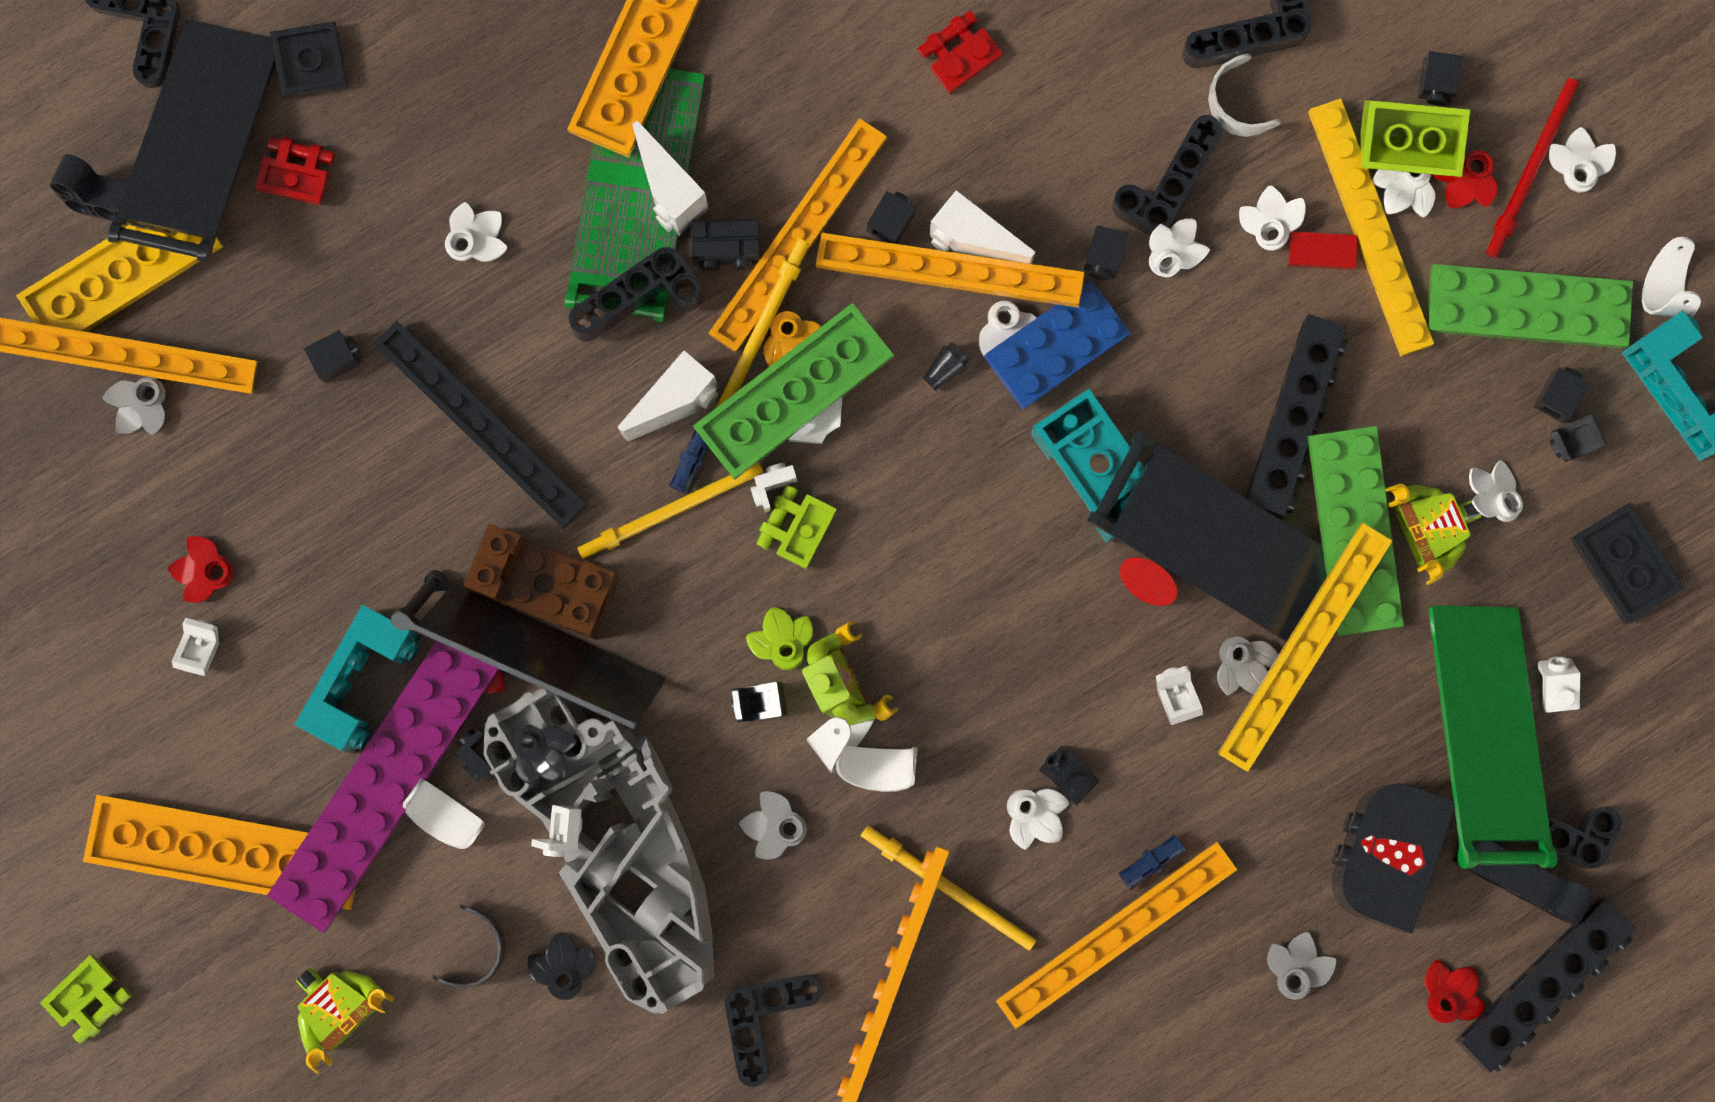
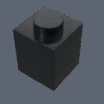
(1439, 78)
(891, 217)
(1105, 253)
(333, 355)
(1561, 394)

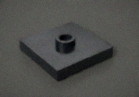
(308, 59)

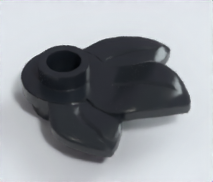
(545, 756)
(560, 962)

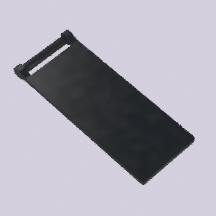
(196, 139)
(1214, 538)
(531, 651)

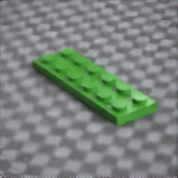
(1529, 306)
(793, 391)
(1350, 493)

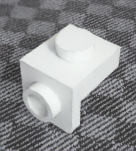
(776, 477)
(196, 646)
(1560, 684)
(1178, 695)
(564, 831)

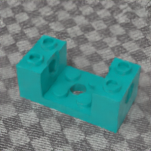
(1667, 382)
(1075, 436)
(321, 714)

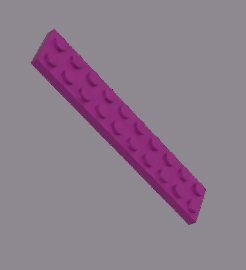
(374, 790)

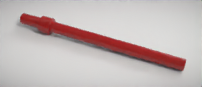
(1506, 223)

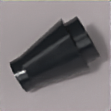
(947, 365)

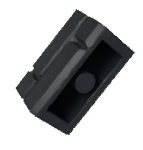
(725, 243)

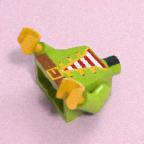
(1433, 526)
(836, 684)
(334, 1010)

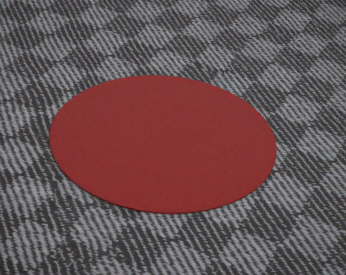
(1148, 581)

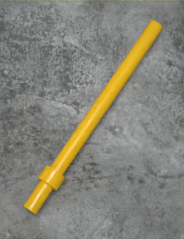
(788, 272)
(611, 538)
(893, 850)

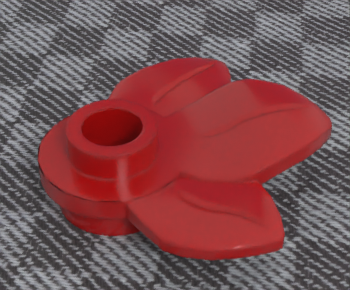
(1472, 184)
(197, 570)
(1455, 988)

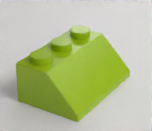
(1413, 138)

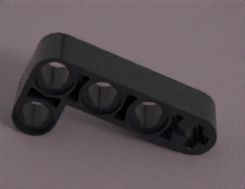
(1244, 33)
(1175, 174)
(90, 193)
(631, 299)
(1587, 833)
(1536, 886)

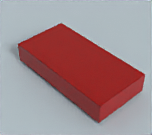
(1322, 250)

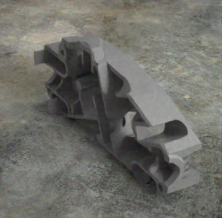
(654, 848)

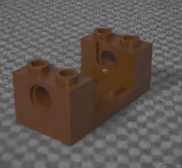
(508, 571)

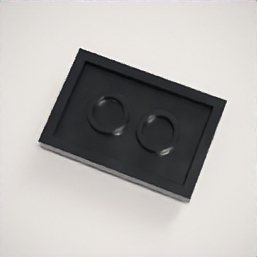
(1626, 563)

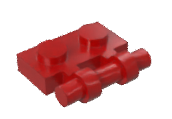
(965, 60)
(293, 180)

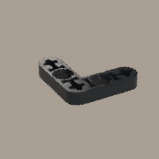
(152, 23)
(760, 1007)

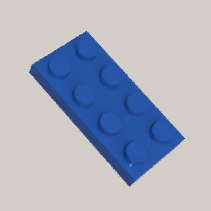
(1056, 346)

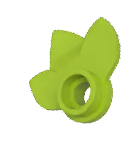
(779, 634)

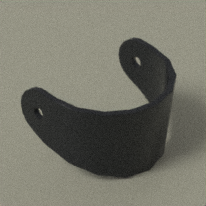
(500, 954)

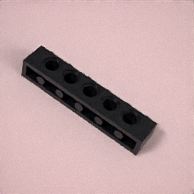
(1314, 333)
(1616, 936)

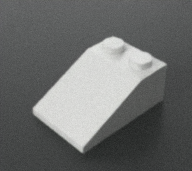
(674, 192)
(970, 231)
(675, 396)

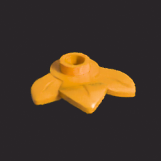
(779, 343)

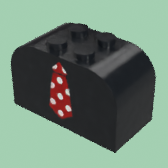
(1390, 854)

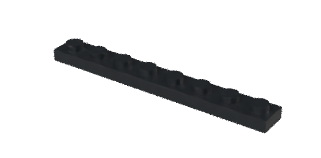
(480, 424)

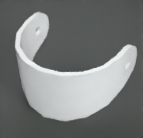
(1227, 122)
(1665, 281)
(834, 736)
(878, 768)
(442, 816)

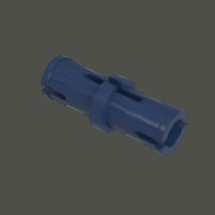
(690, 463)
(1152, 862)

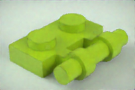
(805, 531)
(78, 992)

